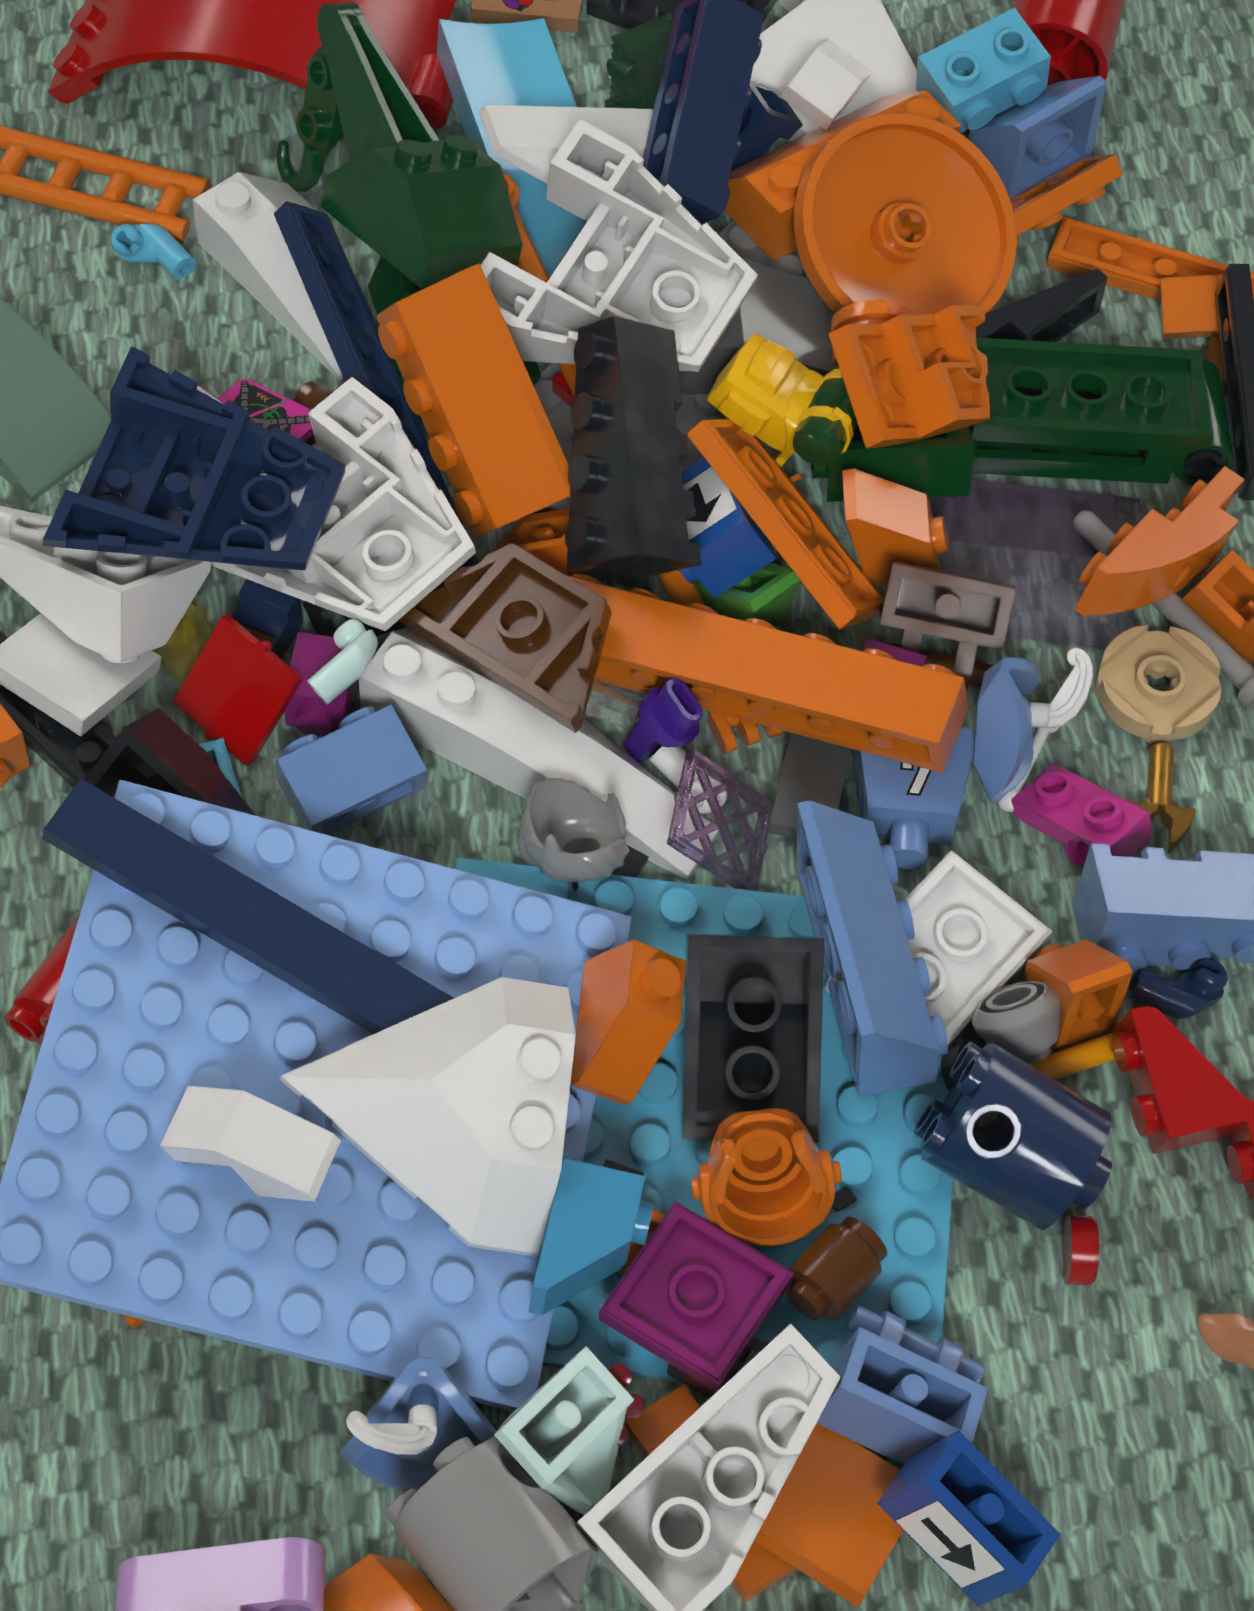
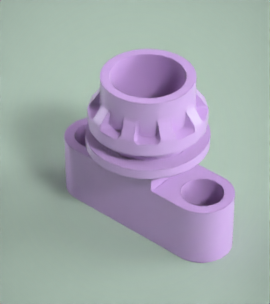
(232, 1577)

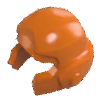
(766, 1178)

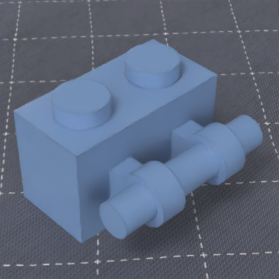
(901, 1388)

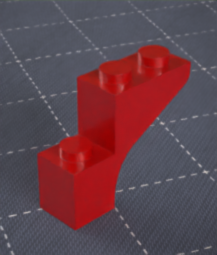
(1181, 1094)

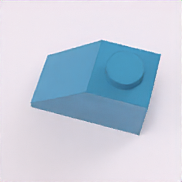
(588, 1231)

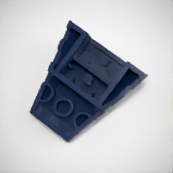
(195, 480)

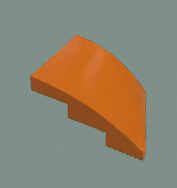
(914, 374)

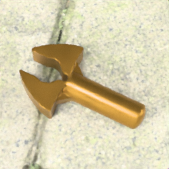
(1161, 793)

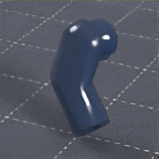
(1185, 994)

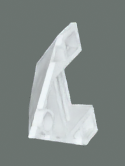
(462, 1107)

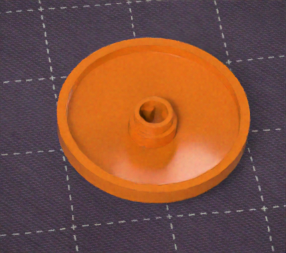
(904, 217)

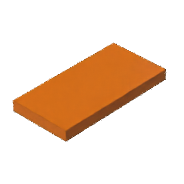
(788, 522)

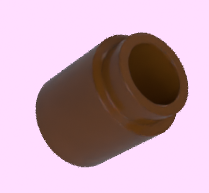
(836, 1269)

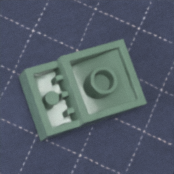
(46, 410)

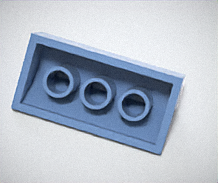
(866, 938)

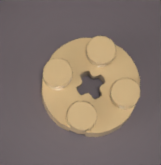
(1155, 713)

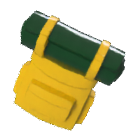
(785, 403)

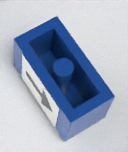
(726, 534)
(969, 1519)

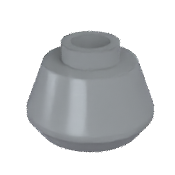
(1020, 1019)

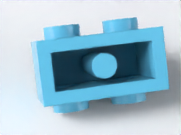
(986, 70)

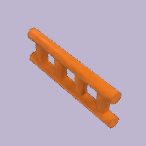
(111, 204)

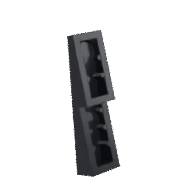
(1048, 313)

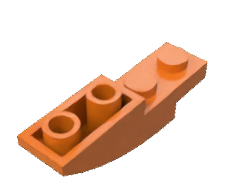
(1161, 551)

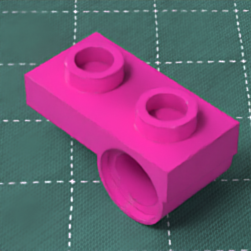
(1081, 815)

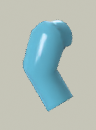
(152, 245)

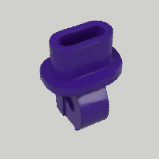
(667, 720)

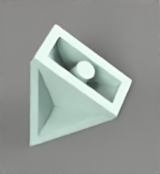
(570, 1432)

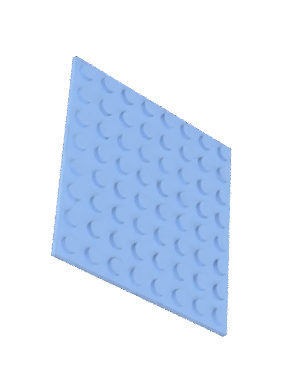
(160, 1007)

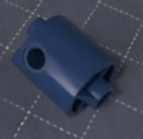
(1035, 1152)

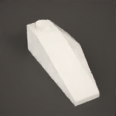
(534, 134)
(242, 235)
(97, 598)
(699, 1499)

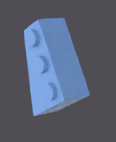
(1167, 908)

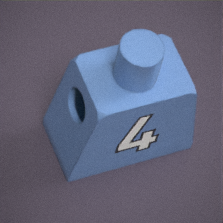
(913, 802)

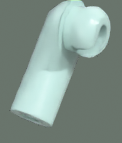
(348, 665)

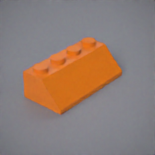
(767, 187)
(475, 401)

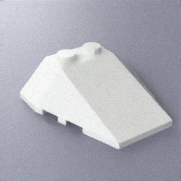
(389, 523)

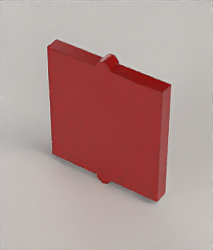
(238, 689)

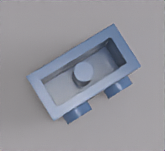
(350, 770)

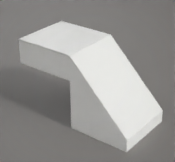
(825, 84)
(260, 1141)

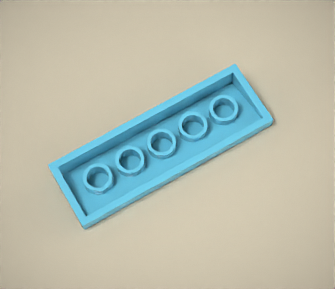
(515, 68)

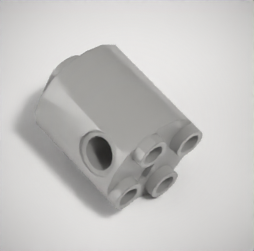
(493, 1534)

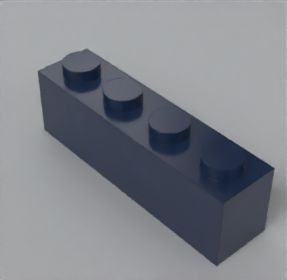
(703, 102)

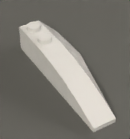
(513, 743)

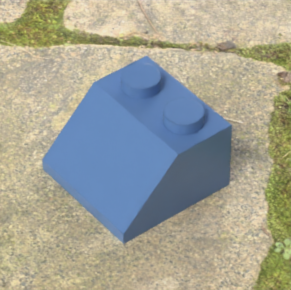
(1044, 135)

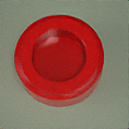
(1080, 1250)

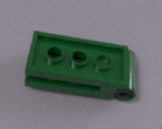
(1101, 413)

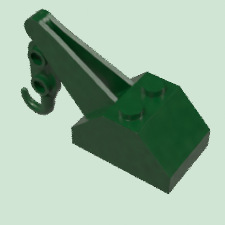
(404, 191)

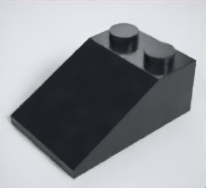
(751, 1029)

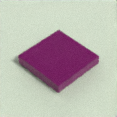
(696, 1297)

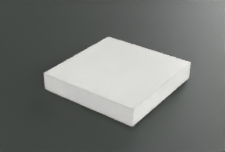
(66, 678)

